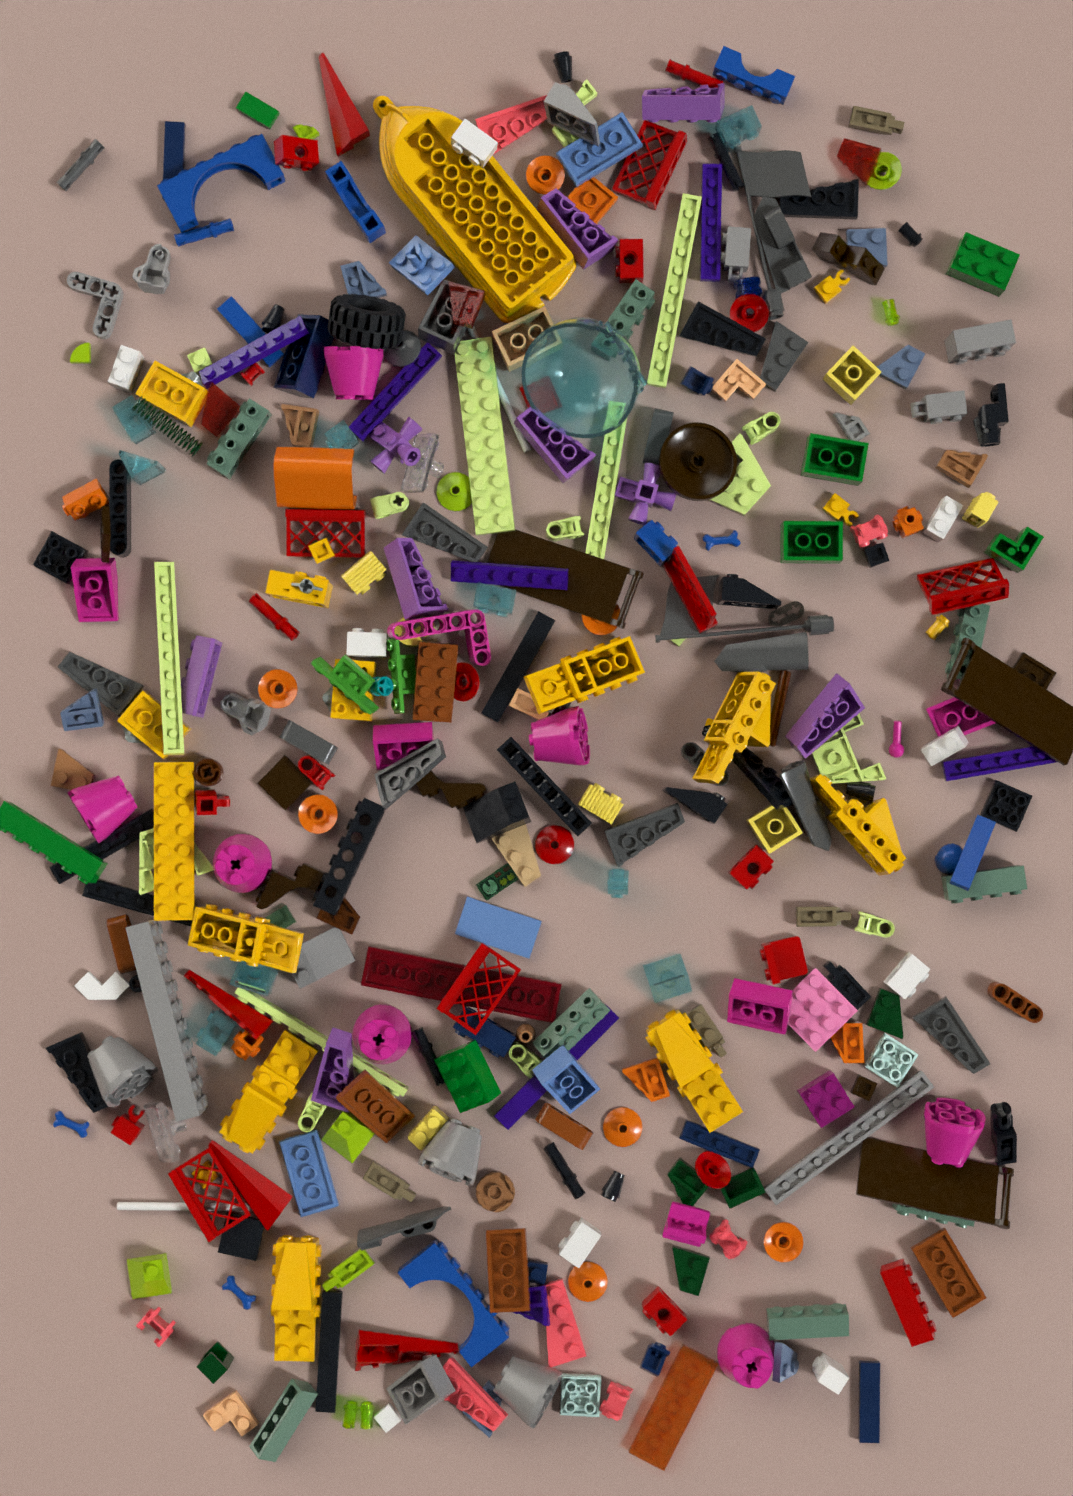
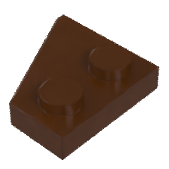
(346, 917)

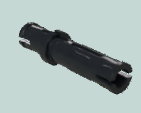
(724, 158)
(428, 1054)
(565, 1172)

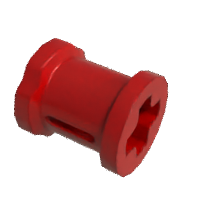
(252, 373)

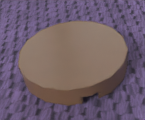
(495, 1191)

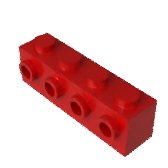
(907, 1302)

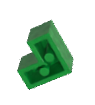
(1014, 553)

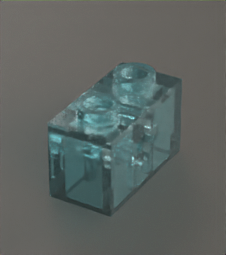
(744, 119)
(137, 430)
(341, 437)
(504, 595)
(617, 882)
(211, 1042)

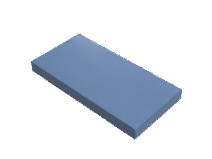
(585, 160)
(498, 927)
(309, 1173)

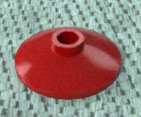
(753, 321)
(463, 690)
(546, 837)
(713, 1170)

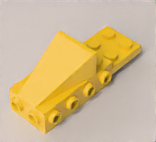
(585, 674)
(747, 724)
(866, 829)
(245, 938)
(693, 1069)
(267, 1093)
(295, 1297)

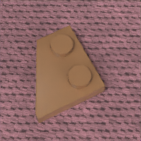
(301, 424)
(961, 466)
(69, 772)

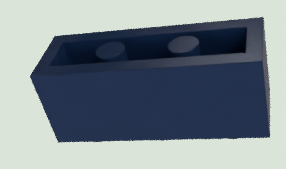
(490, 1035)

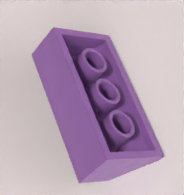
(199, 675)

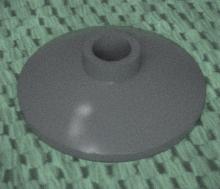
(406, 353)

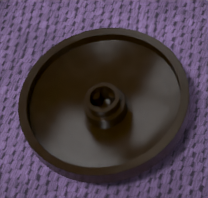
(697, 461)

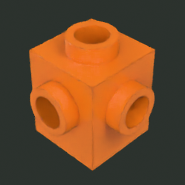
(908, 527)
(246, 1045)

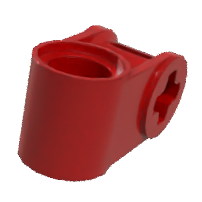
(316, 772)

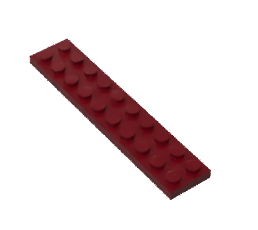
(434, 978)

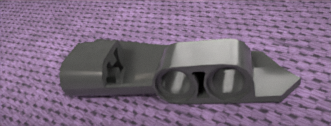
(779, 245)
(760, 655)
(810, 810)
(373, 1236)

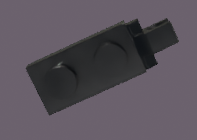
(847, 985)

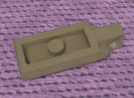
(874, 121)
(820, 916)
(707, 1030)
(388, 1182)

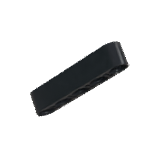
(114, 501)

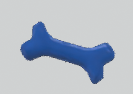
(731, 539)
(62, 1120)
(232, 1286)

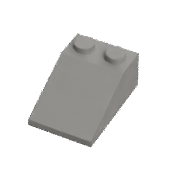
(570, 114)
(322, 957)
(420, 1389)

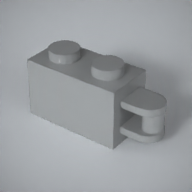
(736, 252)
(941, 407)

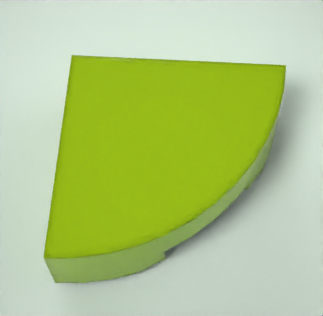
(305, 131)
(81, 354)

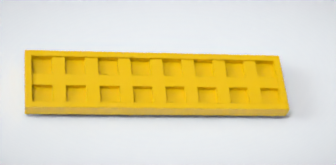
(173, 841)

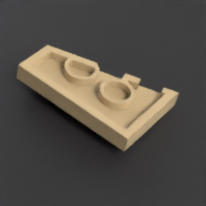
(519, 853)

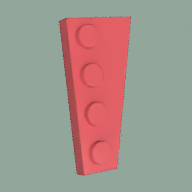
(513, 122)
(563, 1335)
(472, 1397)

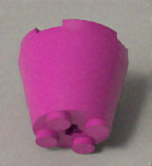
(353, 371)
(561, 738)
(103, 805)
(254, 858)
(392, 1026)
(951, 1130)
(746, 1355)

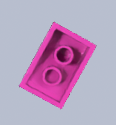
(95, 589)
(956, 713)

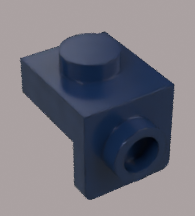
(697, 381)
(654, 1358)

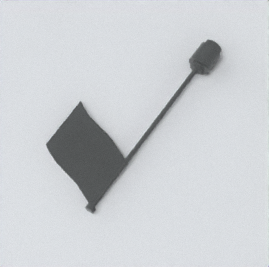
(772, 176)
(680, 625)

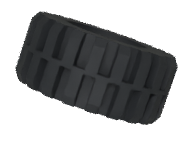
(366, 321)

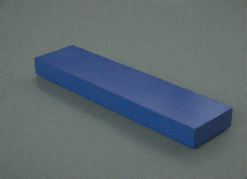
(246, 326)
(972, 852)

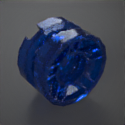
(748, 285)

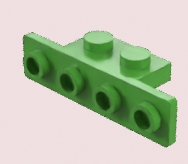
(402, 674)
(350, 679)

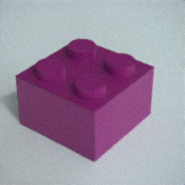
(825, 1098)

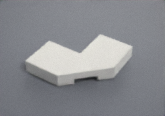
(95, 990)

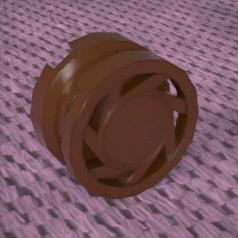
(208, 772)

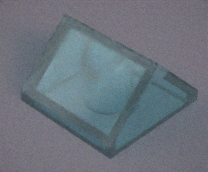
(141, 468)
(667, 978)
(254, 979)

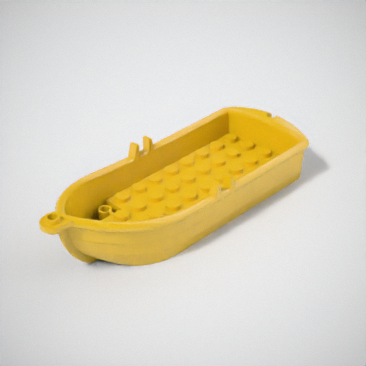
(472, 211)

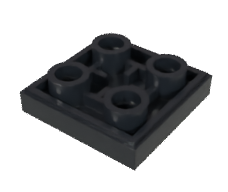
(58, 556)
(1006, 805)
(242, 1239)

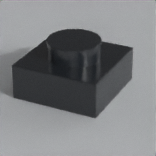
(876, 555)

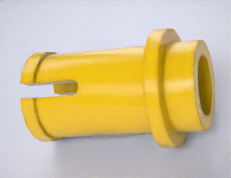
(937, 627)

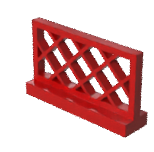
(664, 172)
(327, 516)
(690, 591)
(965, 595)
(465, 977)
(192, 1199)

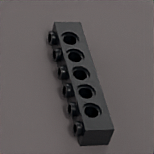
(544, 786)
(345, 844)

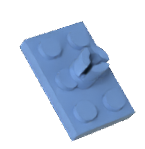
(421, 265)

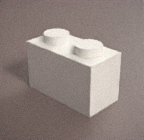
(473, 143)
(126, 369)
(942, 519)
(367, 643)
(944, 746)
(907, 976)
(579, 1242)
(830, 1373)

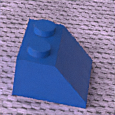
(655, 542)

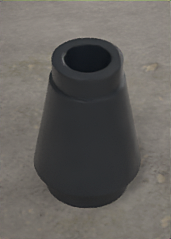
(563, 65)
(273, 319)
(862, 791)
(613, 1186)

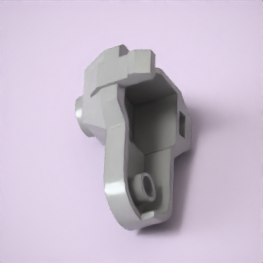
(154, 273)
(250, 713)

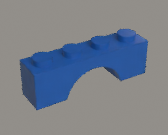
(774, 86)
(354, 202)

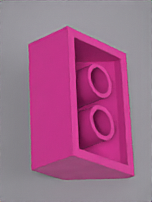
(398, 740)
(759, 1006)

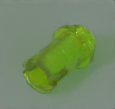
(890, 313)
(350, 1408)
(366, 1414)

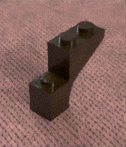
(853, 258)
(455, 793)
(279, 884)

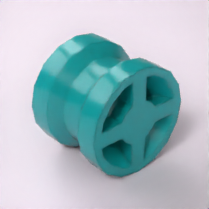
(386, 686)

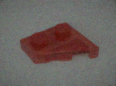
(859, 158)
(465, 303)
(218, 410)

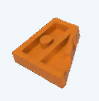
(849, 1042)
(648, 1078)

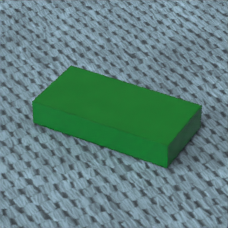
(257, 110)

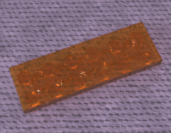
(673, 1407)

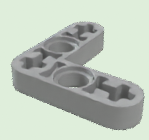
(106, 300)

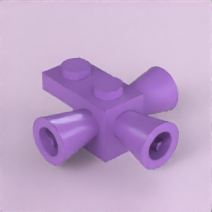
(396, 445)
(644, 494)

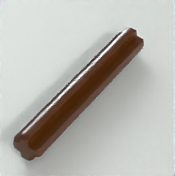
(778, 705)

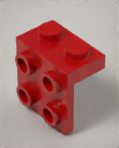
(783, 959)

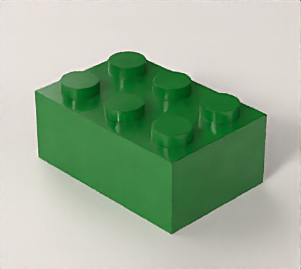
(982, 264)
(834, 459)
(811, 542)
(467, 1076)

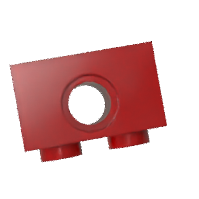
(306, 149)
(630, 249)
(740, 872)
(660, 1300)

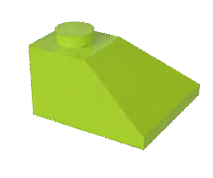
(348, 1136)
(149, 1276)

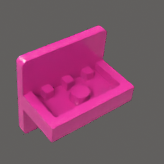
(686, 1224)

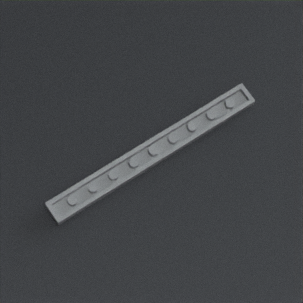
(848, 1137)

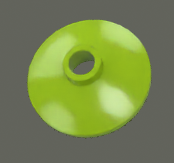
(891, 166)
(453, 501)

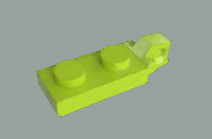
(348, 1270)

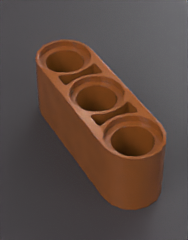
(120, 943)
(1023, 1006)
(564, 1126)

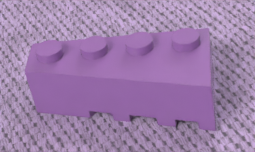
(684, 104)
(578, 232)
(558, 450)
(412, 580)
(825, 716)
(335, 1069)

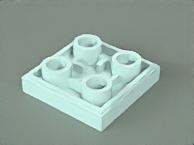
(891, 1060)
(580, 1395)

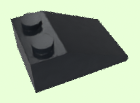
(742, 593)
(704, 804)
(496, 812)

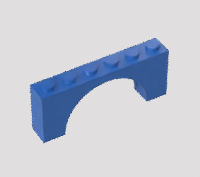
(251, 156)
(436, 1264)

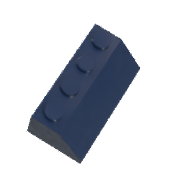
(305, 359)

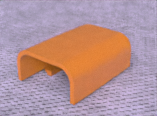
(314, 478)

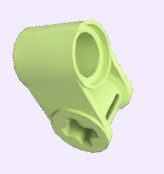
(759, 429)
(385, 505)
(566, 529)
(872, 925)
(526, 1061)
(312, 1110)

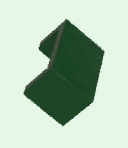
(742, 1188)
(215, 1362)

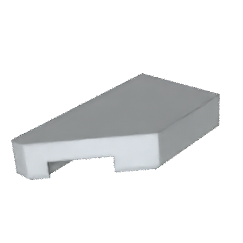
(851, 426)

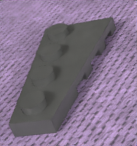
(438, 531)
(112, 688)
(406, 772)
(635, 835)
(949, 1029)

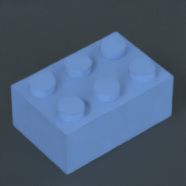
(566, 1079)

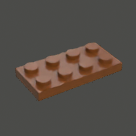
(435, 681)
(375, 1106)
(508, 1270)
(948, 1272)

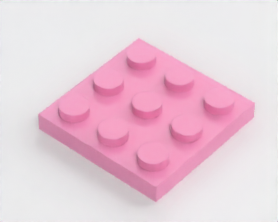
(818, 1010)

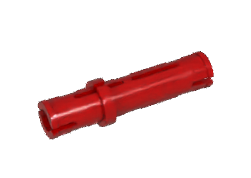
(692, 75)
(281, 623)

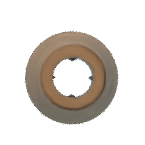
(525, 1028)

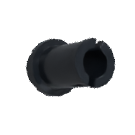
(910, 234)

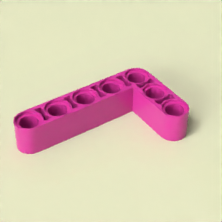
(464, 623)

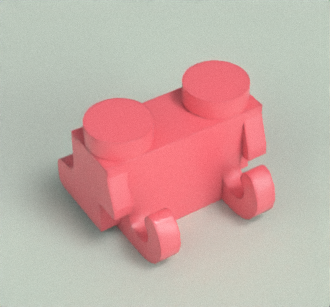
(869, 530)
(727, 1240)
(158, 1323)
(616, 1401)

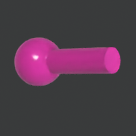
(896, 749)

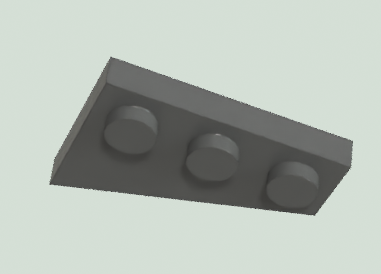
(781, 355)

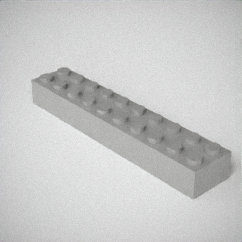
(167, 1020)

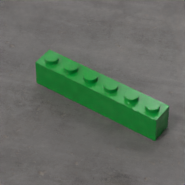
(51, 843)

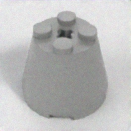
(120, 1070)
(454, 1152)
(528, 1388)

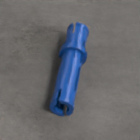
(204, 232)

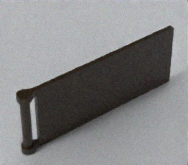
(592, 581)
(1013, 702)
(912, 1180)

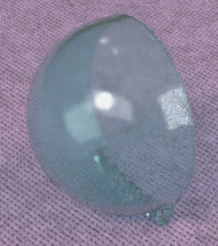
(582, 377)

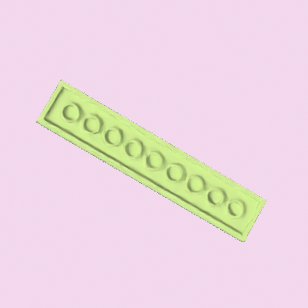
(484, 436)

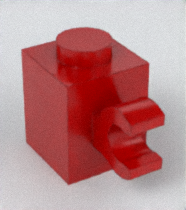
(207, 802)
(127, 1126)

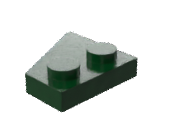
(886, 1014)
(686, 1182)
(690, 1269)

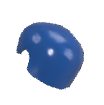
(948, 858)

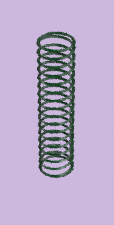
(162, 427)

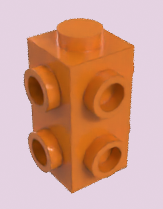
(85, 500)

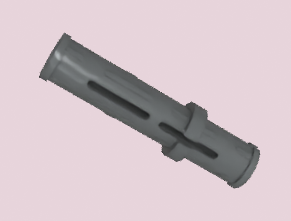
(87, 157)

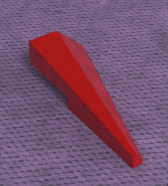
(345, 120)
(242, 1013)
(261, 1194)
(396, 1349)

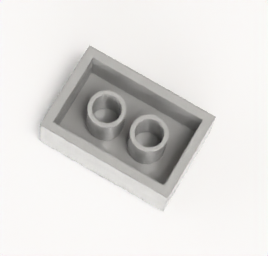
(980, 342)

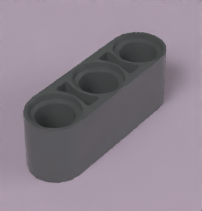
(658, 433)
(308, 742)
(695, 760)

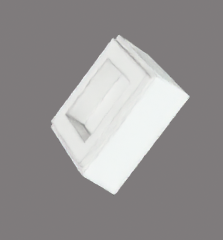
(387, 1417)

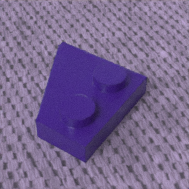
(538, 1305)

